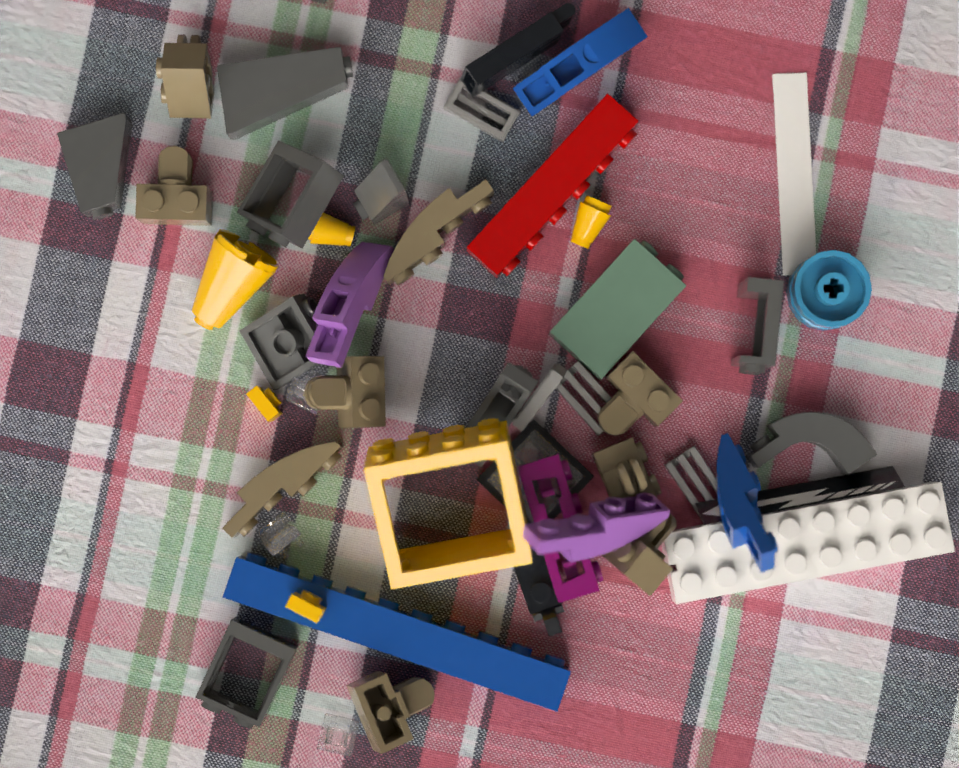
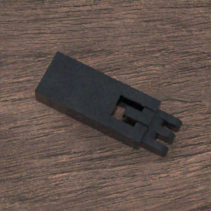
(516, 50)

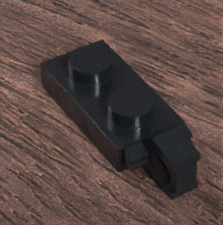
(539, 592)

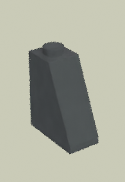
(98, 163)

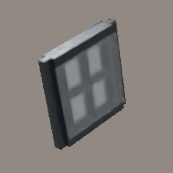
(529, 446)

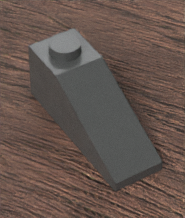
(380, 194)

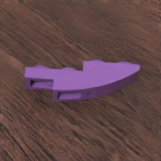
(343, 302)
(604, 529)

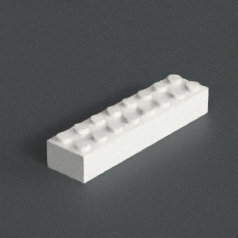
(813, 542)

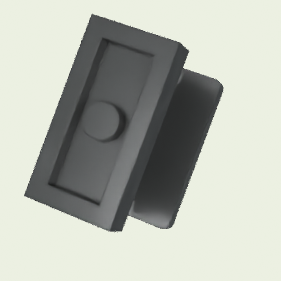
(767, 323)

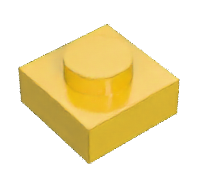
(266, 402)
(307, 605)

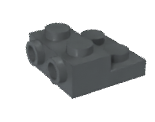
(282, 340)

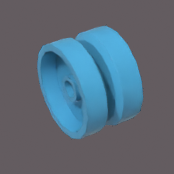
(849, 288)

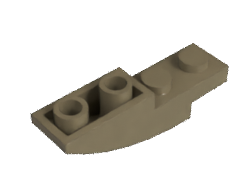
(422, 238)
(291, 473)

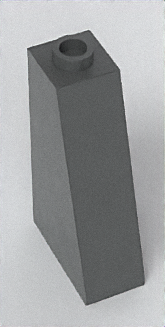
(278, 86)

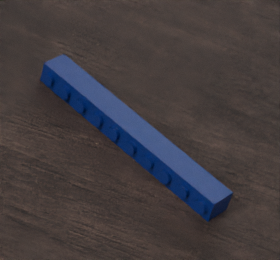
(402, 633)

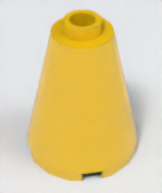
(230, 278)

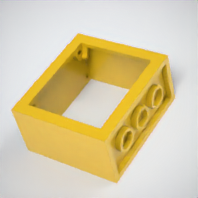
(460, 555)

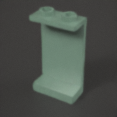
(618, 308)

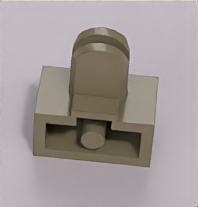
(186, 78)
(174, 197)
(354, 392)
(638, 395)
(624, 470)
(642, 559)
(386, 707)

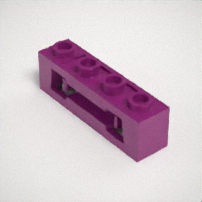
(542, 470)

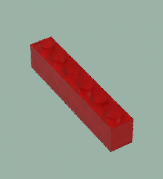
(552, 186)

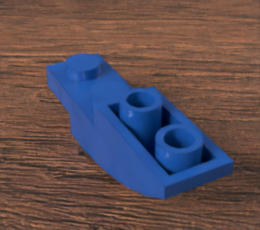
(580, 62)
(738, 505)

